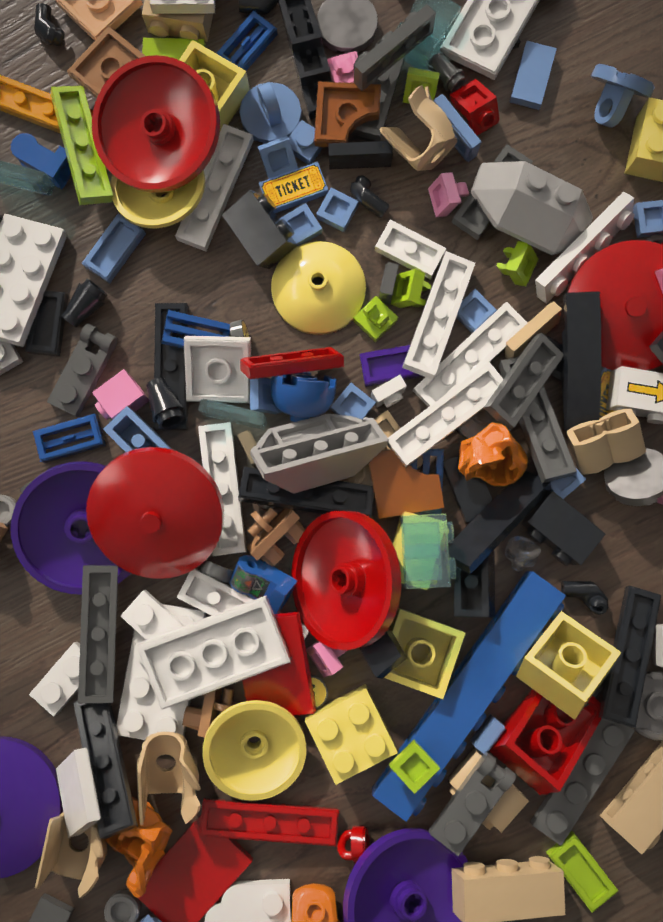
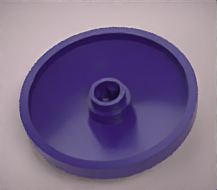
(53, 528)
(26, 803)
(402, 880)

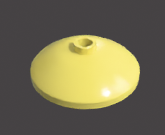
(151, 209)
(324, 306)
(258, 768)

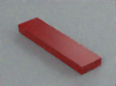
(269, 822)

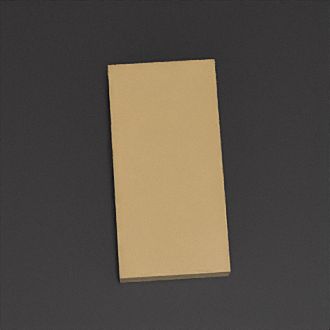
(541, 323)

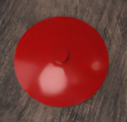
(155, 124)
(628, 301)
(155, 512)
(346, 580)

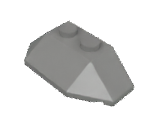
(532, 204)
(317, 450)

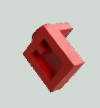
(477, 105)

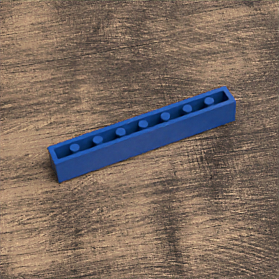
(473, 687)

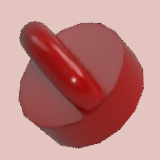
(359, 843)

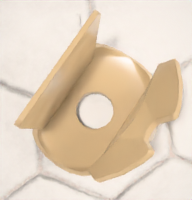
(436, 120)
(178, 779)
(68, 862)

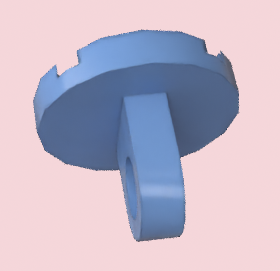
(617, 92)
(270, 112)

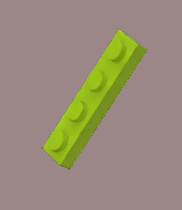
(76, 131)

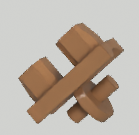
(281, 524)
(201, 718)

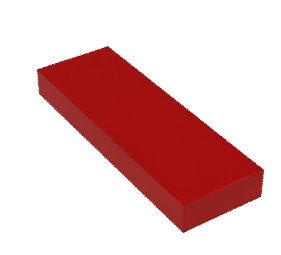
(291, 362)

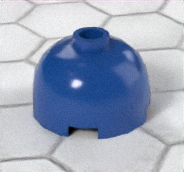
(303, 394)

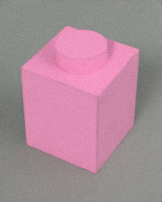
(119, 393)

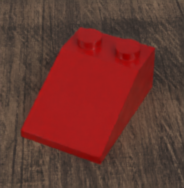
(544, 741)

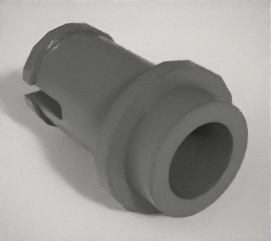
(449, 75)

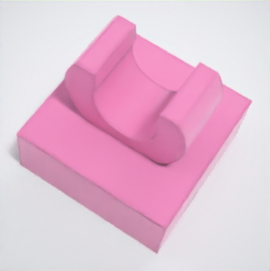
(343, 67)
(446, 194)
(325, 658)

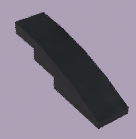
(306, 49)
(581, 358)

